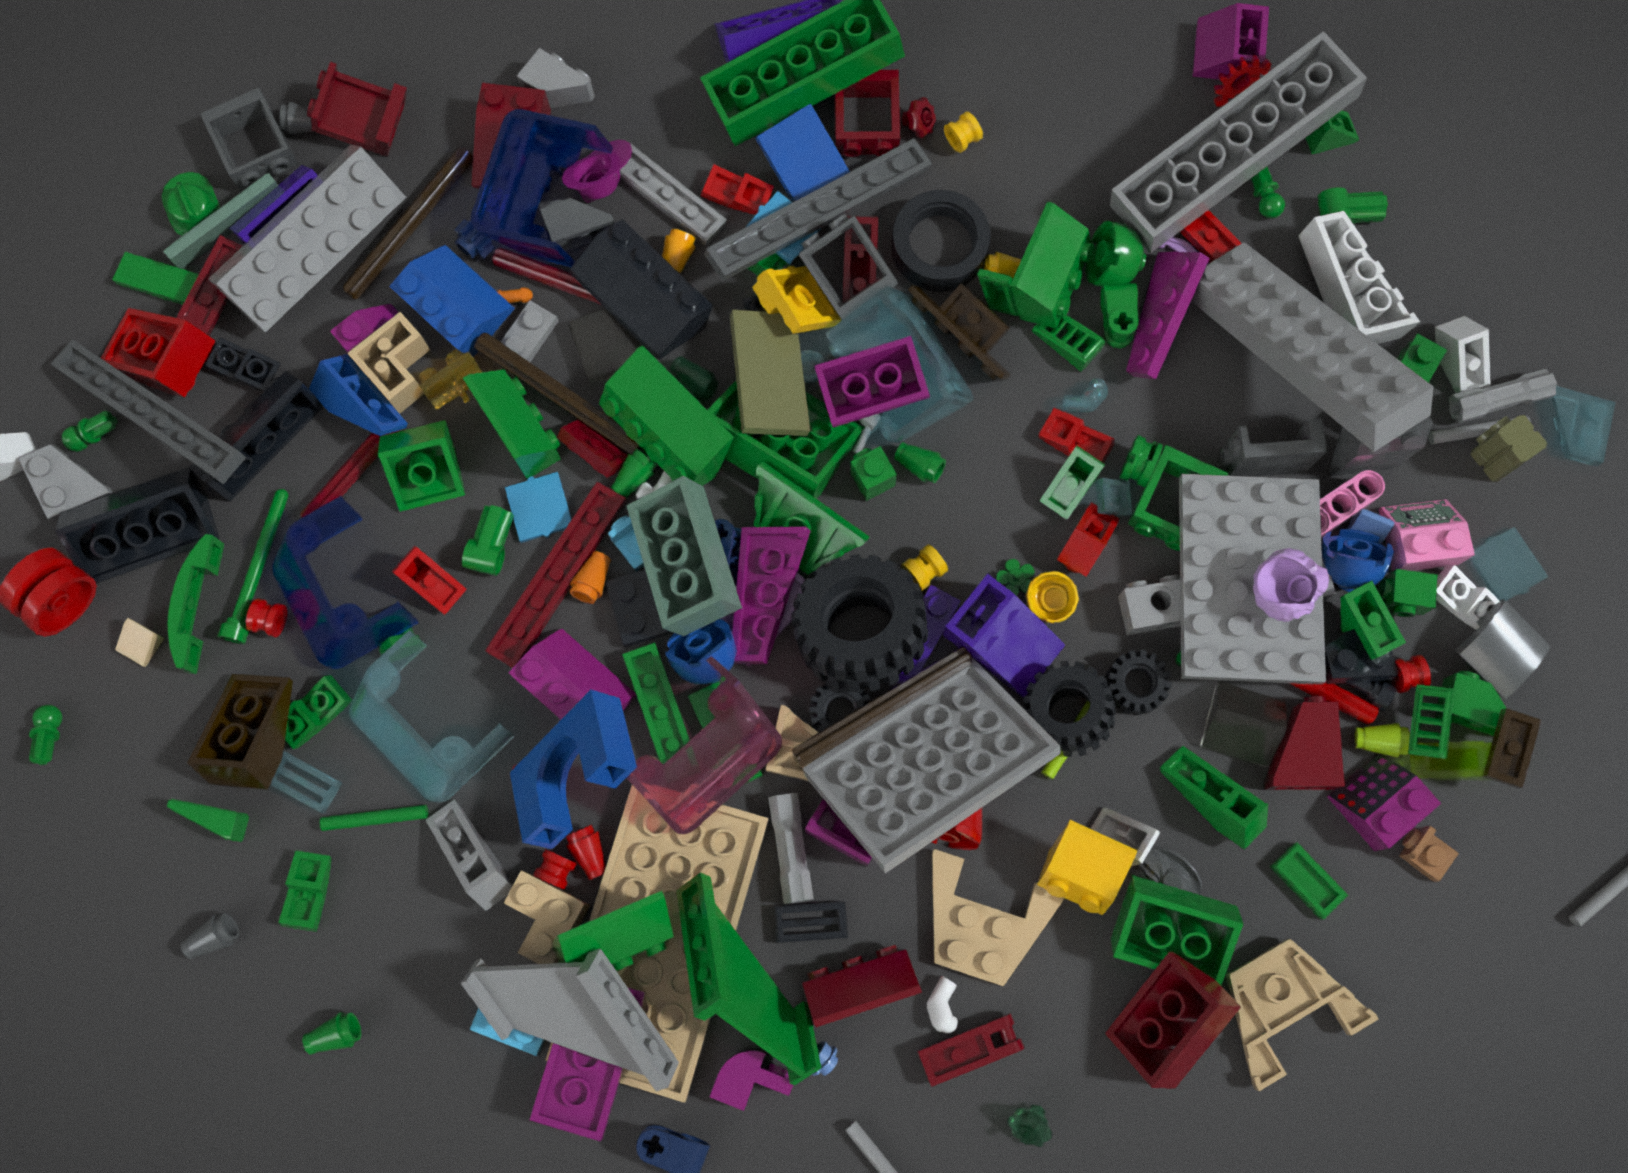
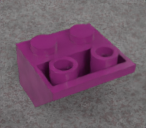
(1227, 36)

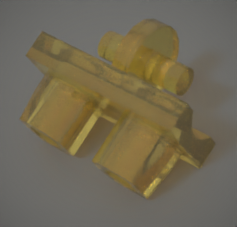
(448, 383)

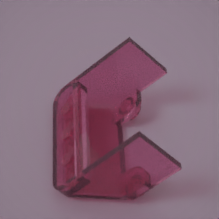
(713, 761)

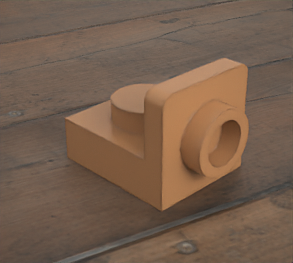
(1427, 853)

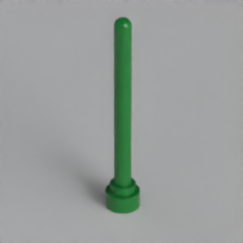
(235, 627)

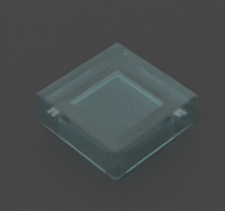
(1113, 497)

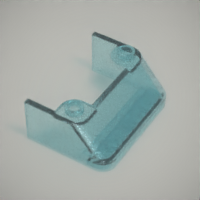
(435, 771)

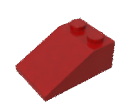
(158, 351)

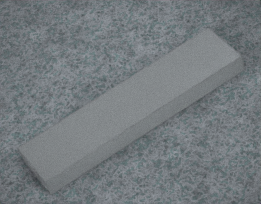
(672, 197)

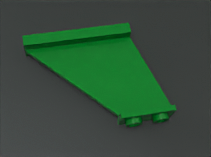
(737, 988)

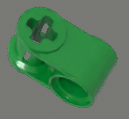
(1119, 312)

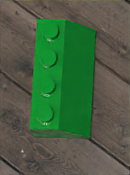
(665, 419)

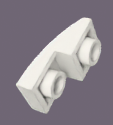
(1463, 597)

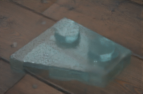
(1583, 425)

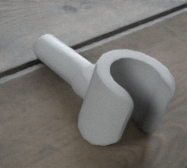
(871, 425)

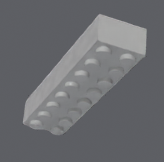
(1237, 141)
(1313, 347)

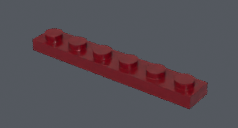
(555, 574)

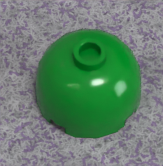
(1116, 255)

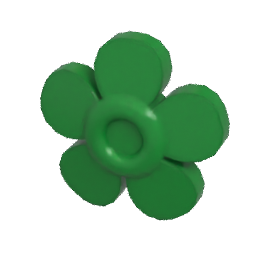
(1014, 577)

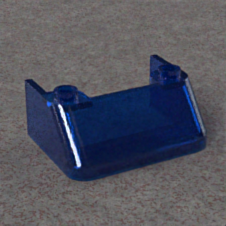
(518, 174)
(338, 633)

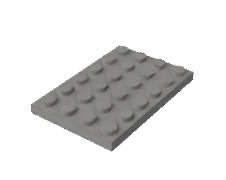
(1224, 536)
(930, 764)

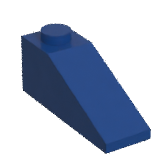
(352, 396)

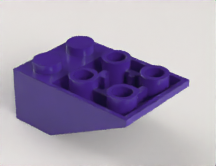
(1003, 635)

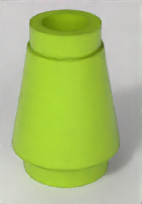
(1383, 739)

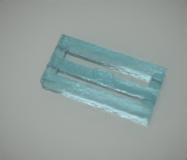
(327, 795)

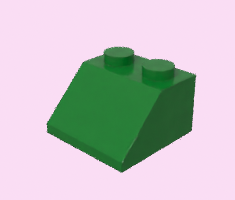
(421, 465)

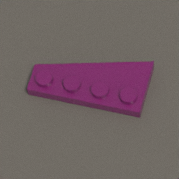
(1166, 302)
(764, 583)

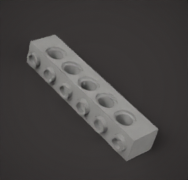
(1142, 617)

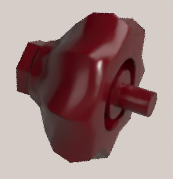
(920, 117)

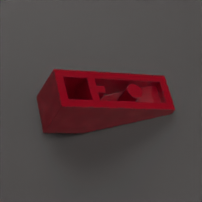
(858, 264)

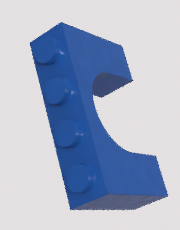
(601, 738)

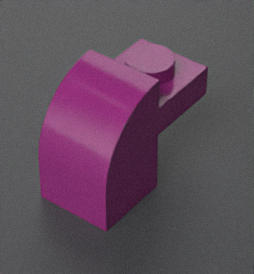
(742, 1072)

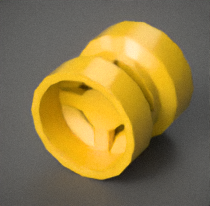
(925, 566)

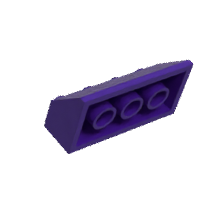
(752, 30)

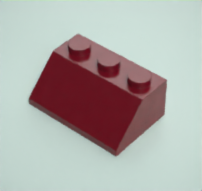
(860, 985)
(1171, 1021)

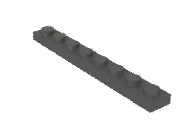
(817, 209)
(149, 412)

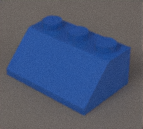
(452, 298)

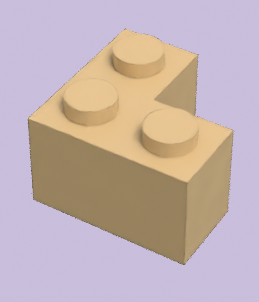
(387, 356)
(553, 914)

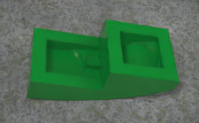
(306, 892)

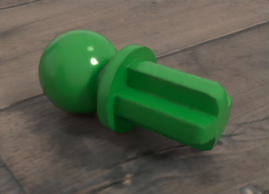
(1271, 203)
(87, 431)
(45, 733)

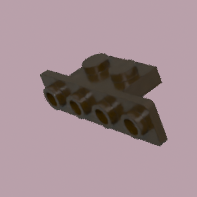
(970, 322)

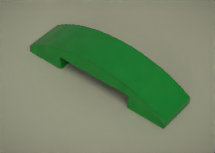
(202, 560)

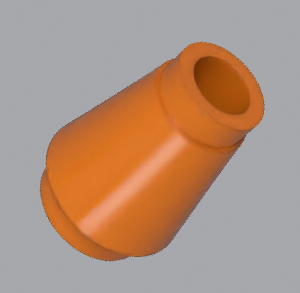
(590, 579)

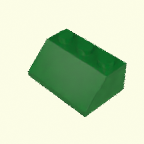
(1051, 267)
(514, 420)
(619, 934)

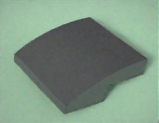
(1504, 649)

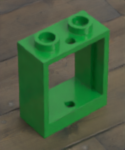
(1176, 464)

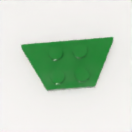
(787, 505)

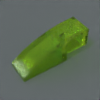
(1463, 762)

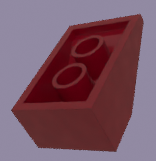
(493, 105)

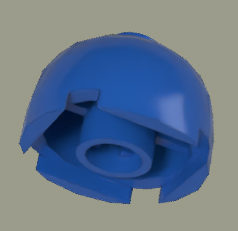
(1355, 558)
(689, 652)

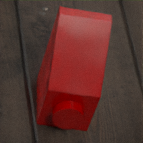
(1088, 540)

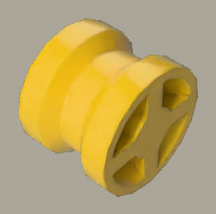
(963, 132)

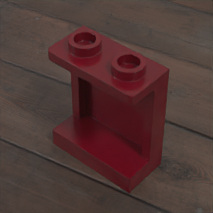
(356, 110)

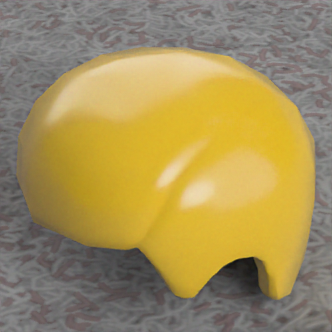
(1052, 597)

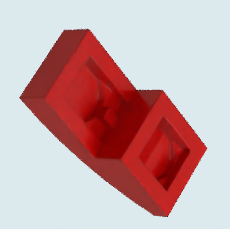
(736, 192)
(1067, 431)

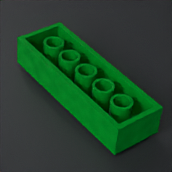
(802, 67)

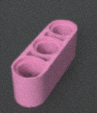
(1350, 499)

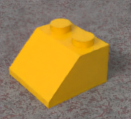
(1086, 867)

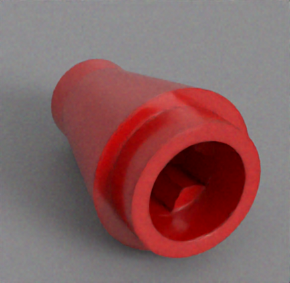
(587, 851)

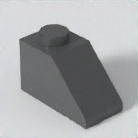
(574, 223)

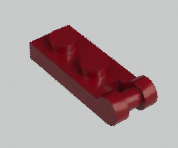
(969, 1050)

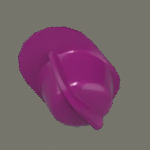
(598, 172)

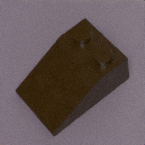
(245, 733)

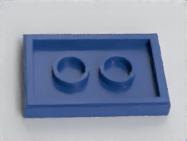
(802, 153)

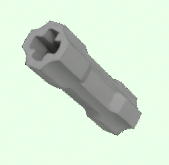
(1524, 390)
(790, 846)

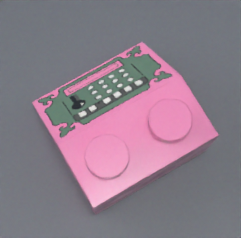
(1427, 535)

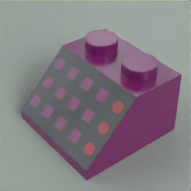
(1383, 801)

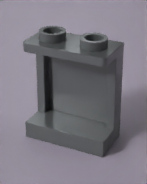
(1274, 458)

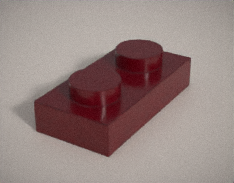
(592, 447)

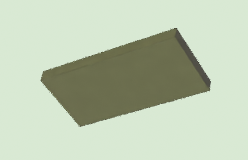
(768, 375)

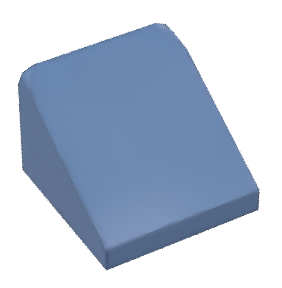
(1371, 523)

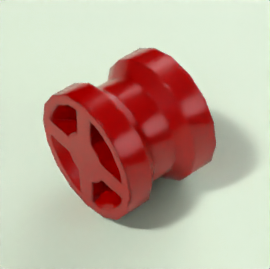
(266, 617)
(1411, 673)
(554, 869)

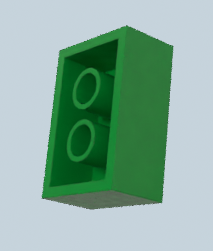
(1174, 920)

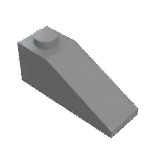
(469, 856)

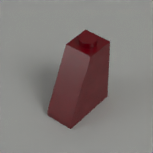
(1309, 750)

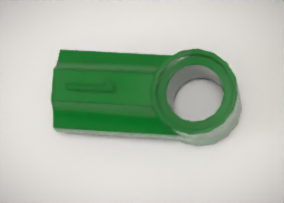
(1358, 206)
(486, 550)

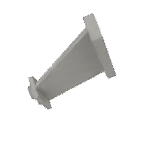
(575, 1007)

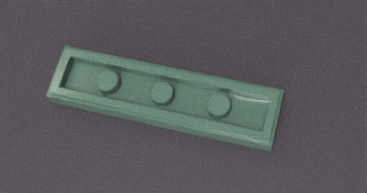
(206, 233)

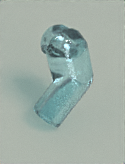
(1089, 400)

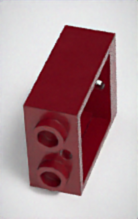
(877, 85)

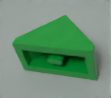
(1333, 134)

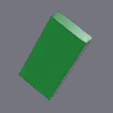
(1308, 881)

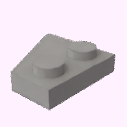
(60, 481)

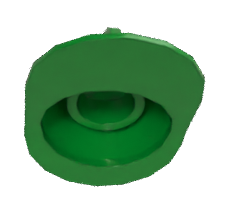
(188, 201)

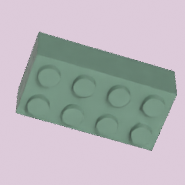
(683, 556)

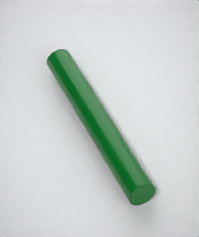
(374, 817)

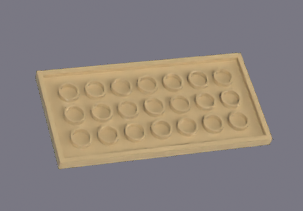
(655, 859)

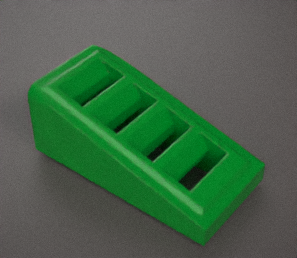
(998, 291)
(1070, 353)
(1445, 723)
(223, 822)

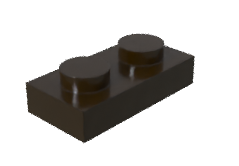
(1512, 748)

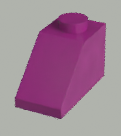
(361, 325)

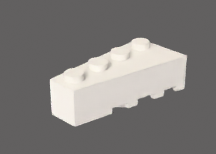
(1352, 280)

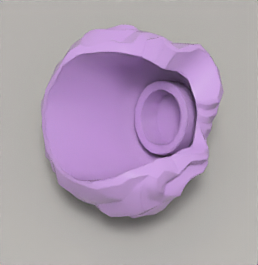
(1289, 584)

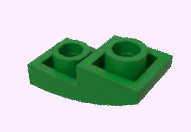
(315, 711)

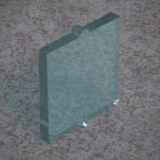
(1507, 565)

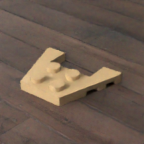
(978, 937)
(1279, 991)

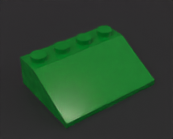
(804, 460)

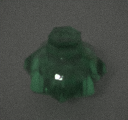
(1030, 1126)

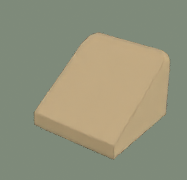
(138, 642)

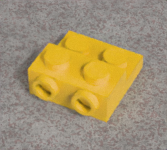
(797, 298)

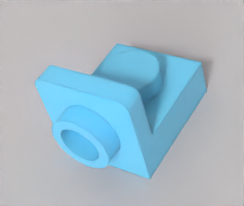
(625, 541)

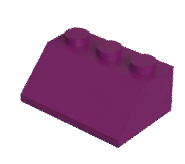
(872, 381)
(563, 672)

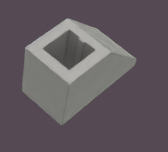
(560, 82)

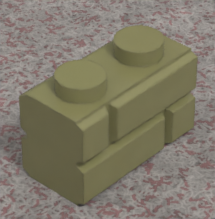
(1507, 446)

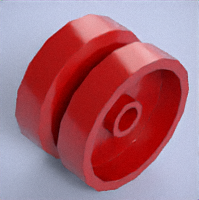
(47, 591)

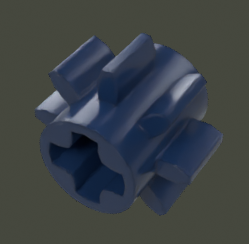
(471, 241)

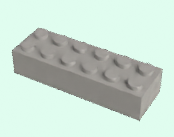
(307, 237)

